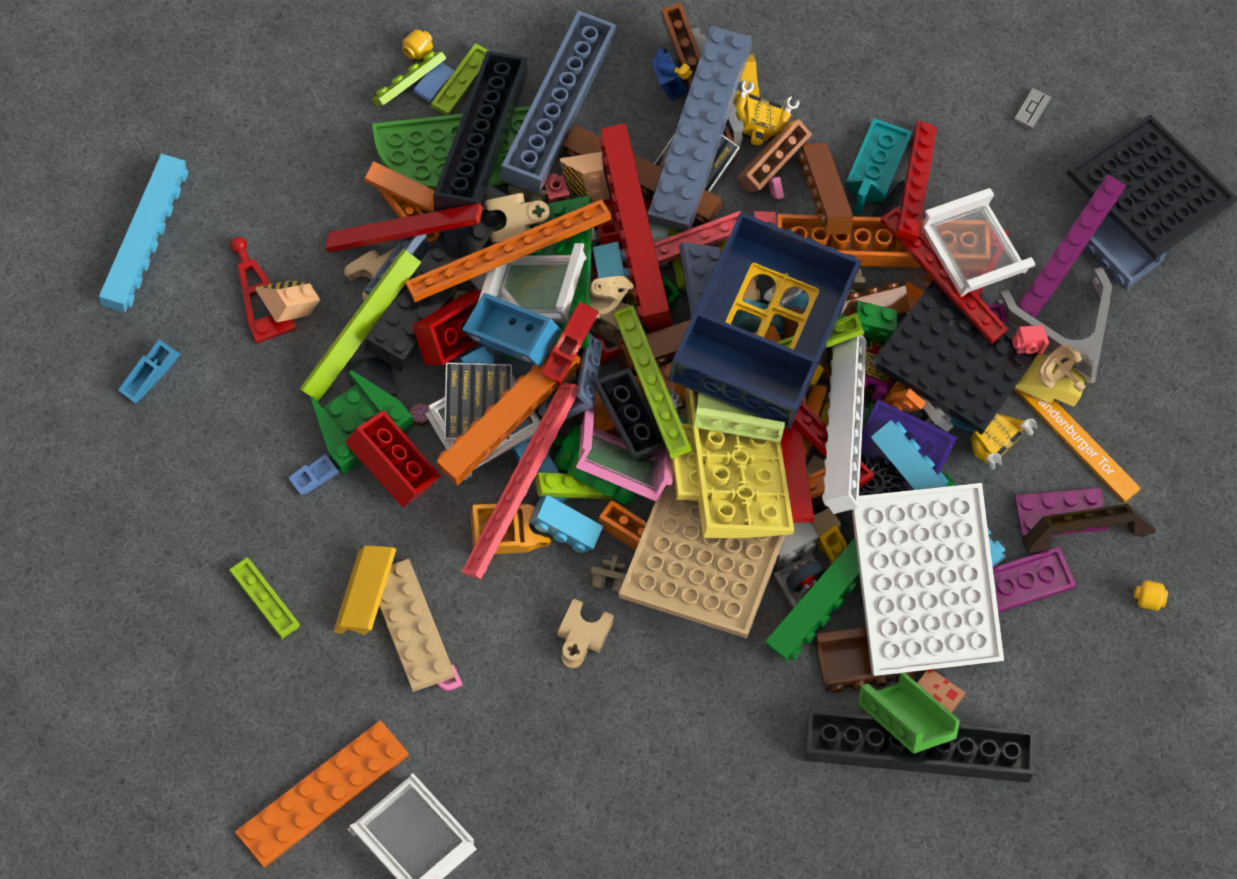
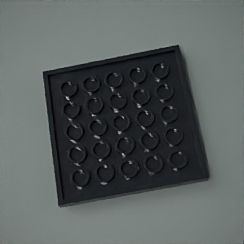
(1165, 184)
(951, 362)

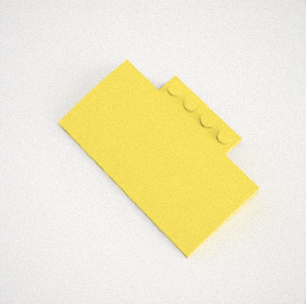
(734, 480)

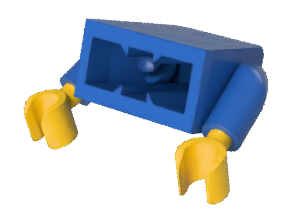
(670, 75)

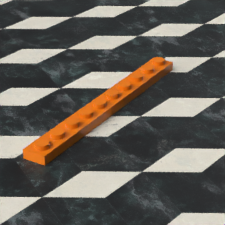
(508, 250)

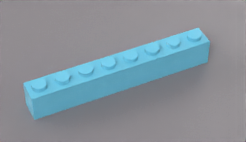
(143, 233)
(918, 469)

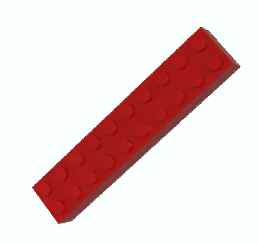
(634, 228)

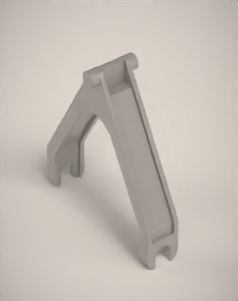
(1089, 347)

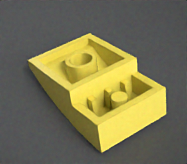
(1062, 391)

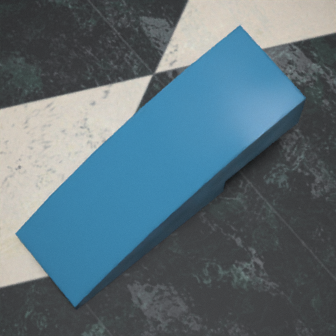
(148, 371)

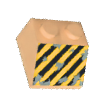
(586, 176)
(288, 299)

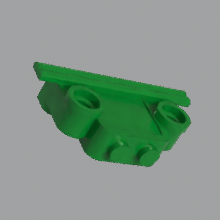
(567, 459)

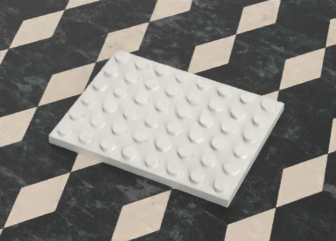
(927, 579)

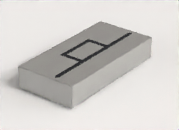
(1032, 109)

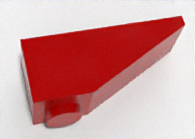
(609, 230)

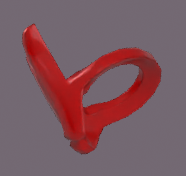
(607, 354)

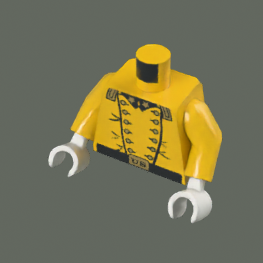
(760, 116)
(999, 437)

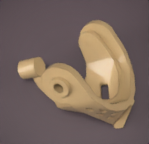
(608, 289)
(1054, 358)

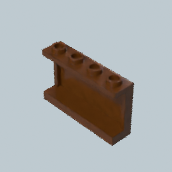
(846, 661)

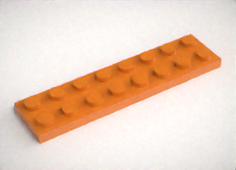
(321, 794)

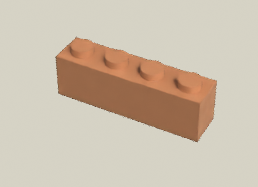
(773, 156)

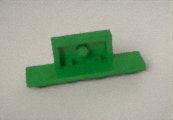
(876, 320)

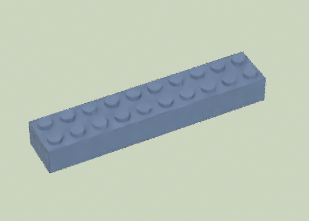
(557, 102)
(700, 129)

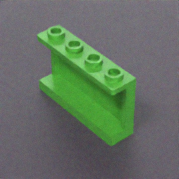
(910, 714)

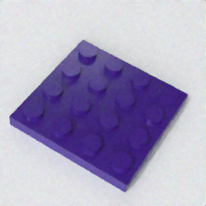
(932, 440)

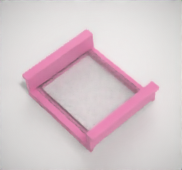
(610, 460)

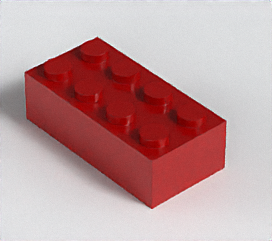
(441, 332)
(393, 458)

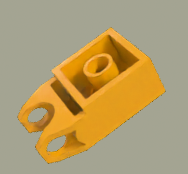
(518, 536)

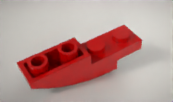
(569, 343)

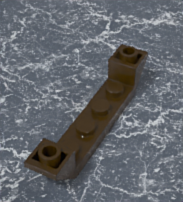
(1039, 536)

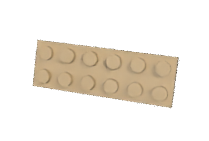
(413, 629)

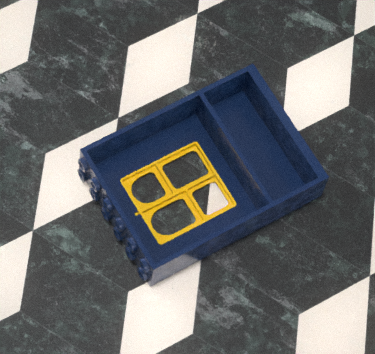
(745, 366)

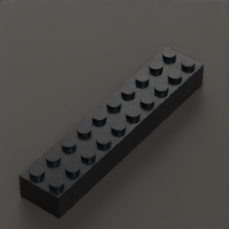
(481, 131)
(394, 335)
(866, 743)

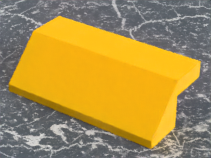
(365, 589)

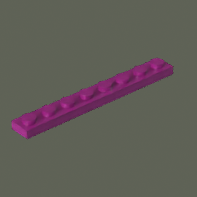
(1071, 246)

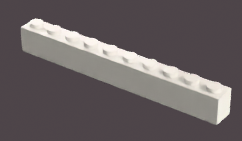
(845, 425)

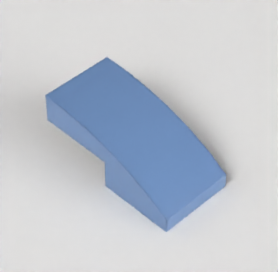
(433, 82)
(316, 474)

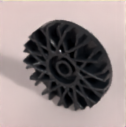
(884, 479)

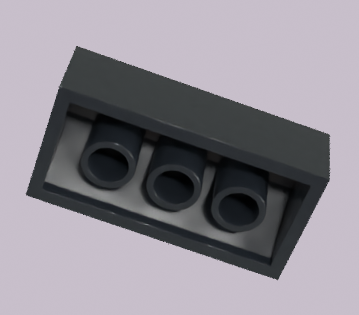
(631, 414)

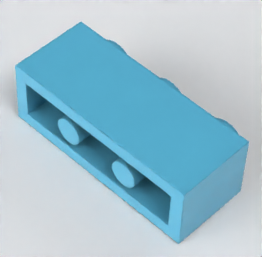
(565, 524)

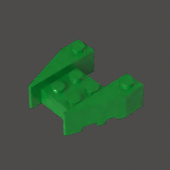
(350, 411)

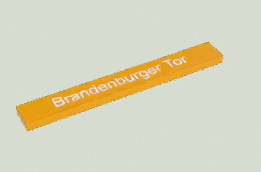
(1083, 446)

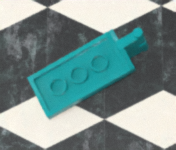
(877, 163)

